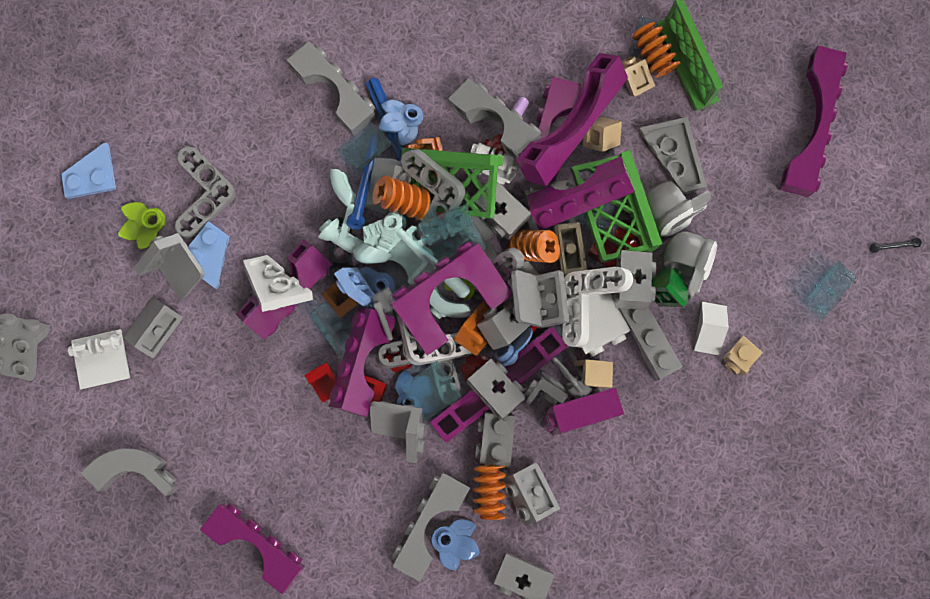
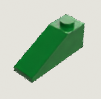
(670, 288)

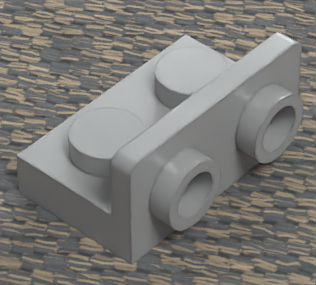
(550, 393)
(496, 440)
(530, 494)

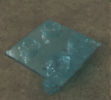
(449, 231)

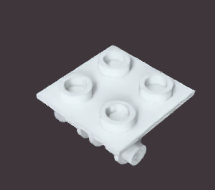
(505, 171)
(100, 359)

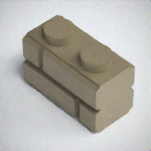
(571, 248)

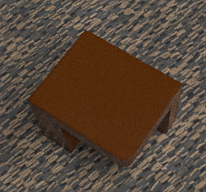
(338, 300)

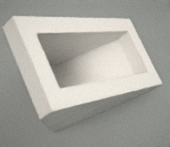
(711, 328)

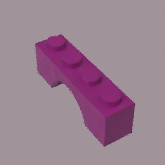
(560, 101)
(607, 184)
(306, 266)
(351, 390)
(279, 566)

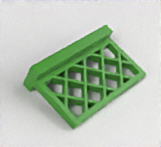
(696, 67)
(467, 162)
(637, 206)

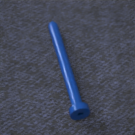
(355, 219)

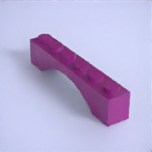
(824, 76)
(546, 156)
(471, 407)

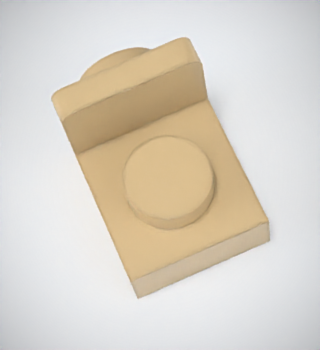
(638, 75)
(741, 356)

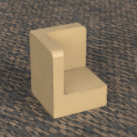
(603, 134)
(596, 373)

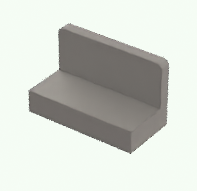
(153, 327)

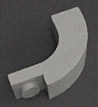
(113, 464)

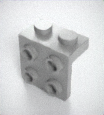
(174, 261)
(539, 298)
(19, 345)
(402, 423)

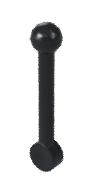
(915, 242)

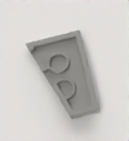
(677, 153)

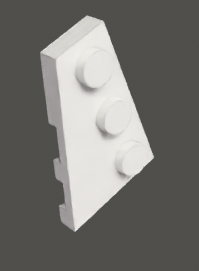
(272, 285)

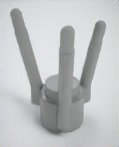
(382, 306)
(575, 385)

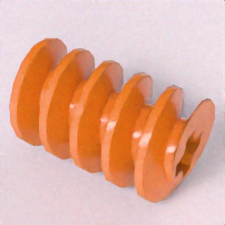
(655, 50)
(401, 197)
(536, 245)
(489, 492)

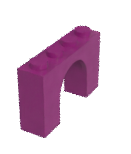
(414, 302)
(583, 412)

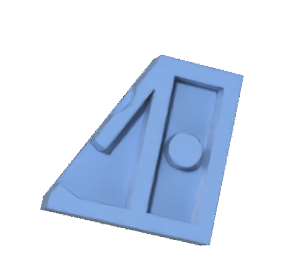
(90, 174)
(209, 252)
(356, 287)

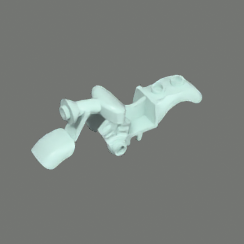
(388, 241)

